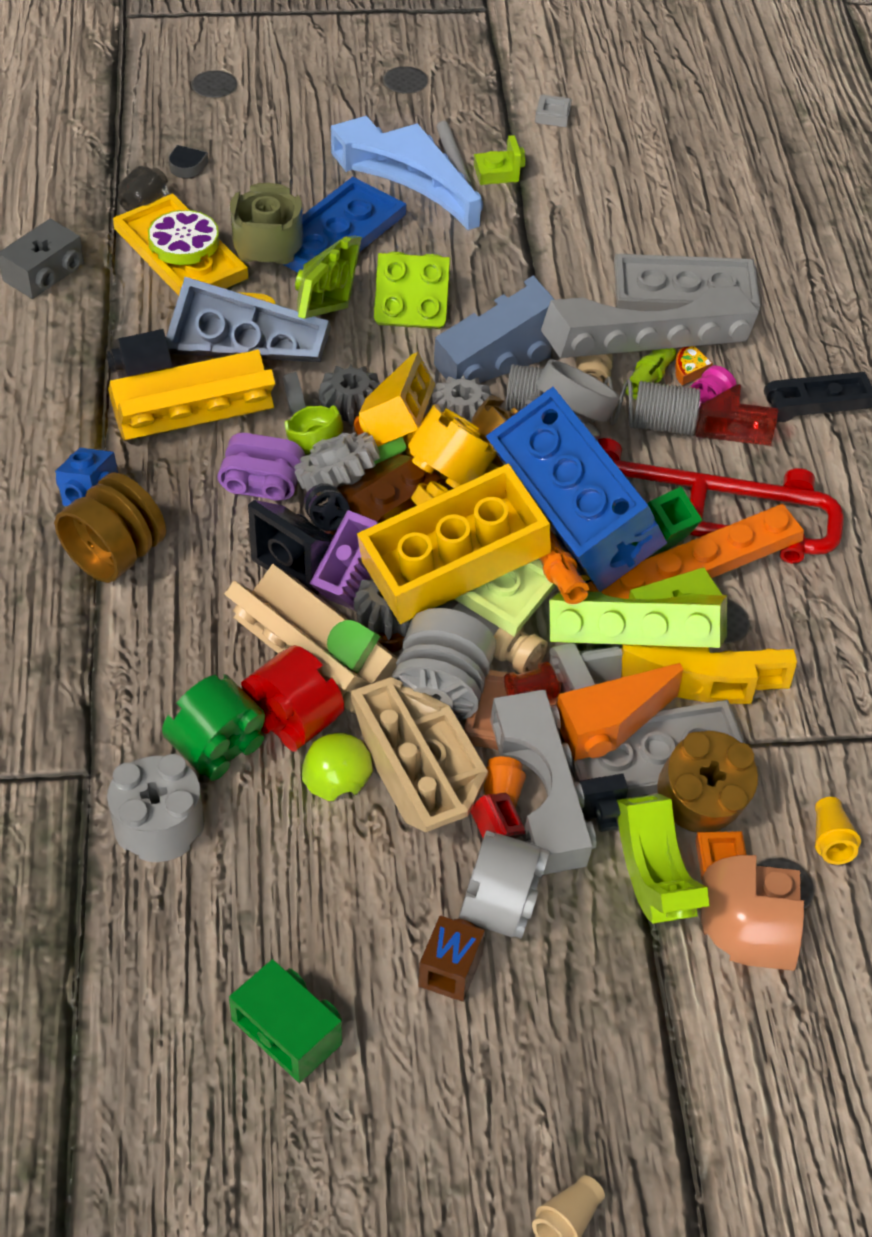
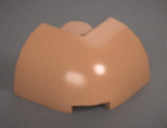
(754, 912)

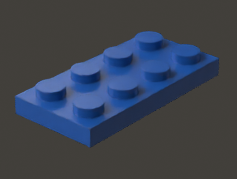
(347, 211)

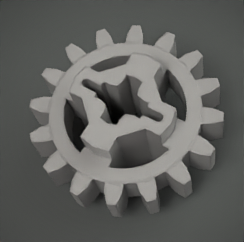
(337, 460)

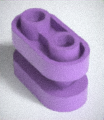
(260, 466)

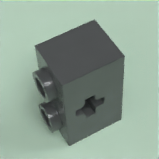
(41, 258)

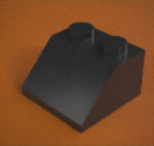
(286, 541)

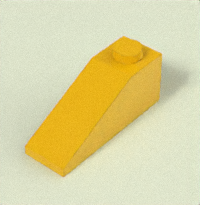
(398, 402)

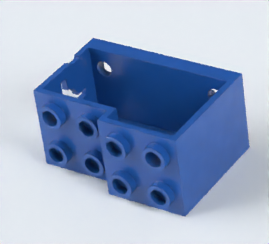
(578, 489)

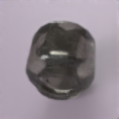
(142, 187)

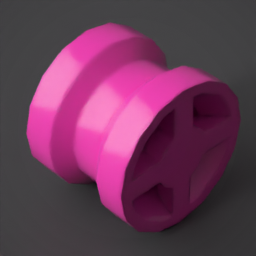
(713, 382)

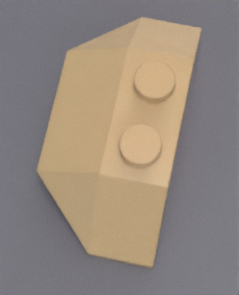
(419, 753)

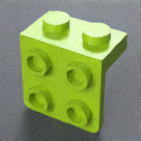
(411, 290)

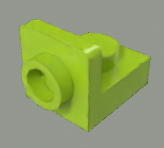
(500, 166)

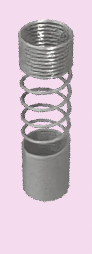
(657, 405)

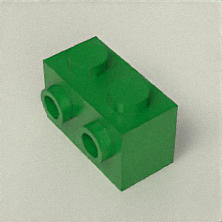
(286, 1019)

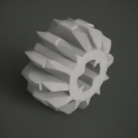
(460, 396)

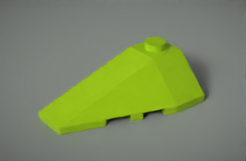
(328, 279)

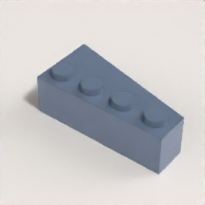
(230, 323)

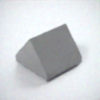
(603, 663)

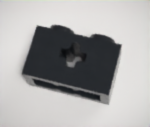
(139, 354)

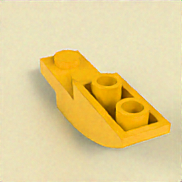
(718, 674)

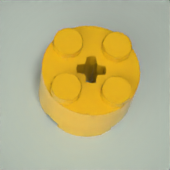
(451, 447)

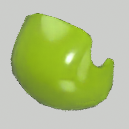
(313, 425)
(336, 766)

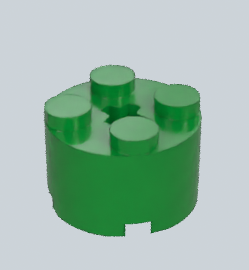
(215, 725)

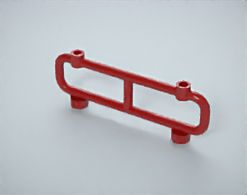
(797, 489)

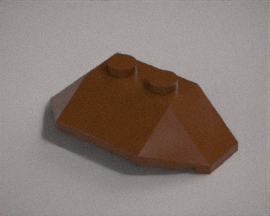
(388, 488)

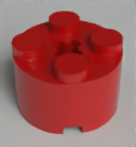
(294, 696)

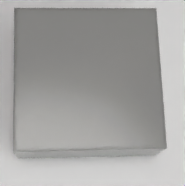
(553, 110)

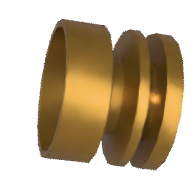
(110, 527)

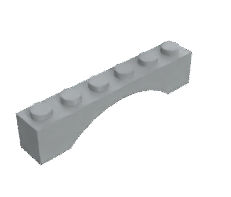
(590, 328)

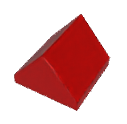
(497, 815)

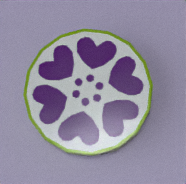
(183, 237)

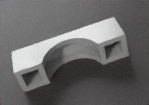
(528, 731)

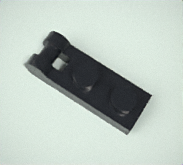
(819, 394)

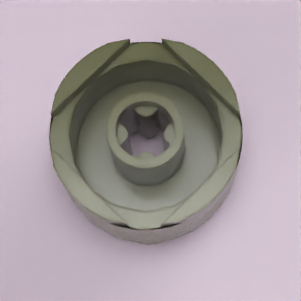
(266, 223)

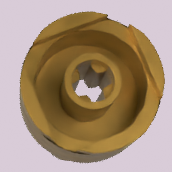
(726, 766)

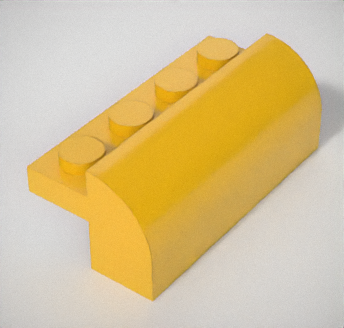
(191, 394)

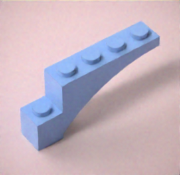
(408, 159)

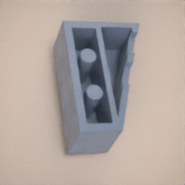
(498, 338)

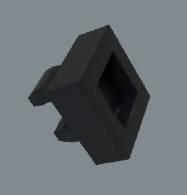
(601, 799)

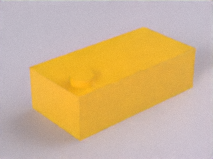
(454, 543)

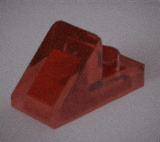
(730, 421)

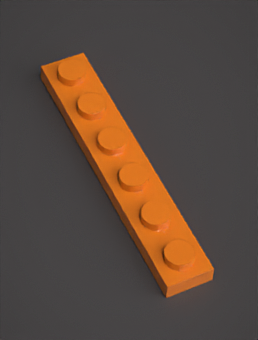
(715, 551)

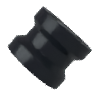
(330, 513)

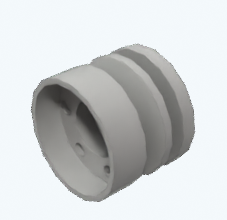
(581, 391)
(447, 658)

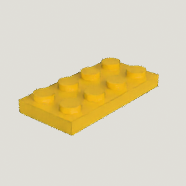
(220, 269)

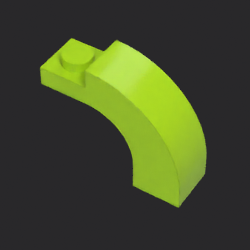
(655, 861)

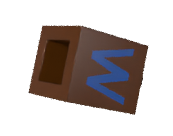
(451, 957)

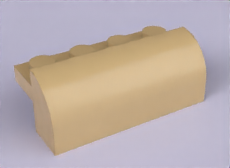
(290, 614)

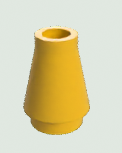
(835, 834)

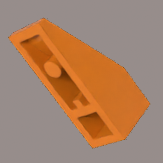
(610, 712)

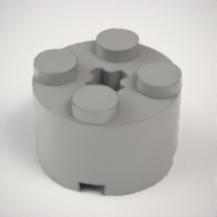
(156, 807)
(504, 884)

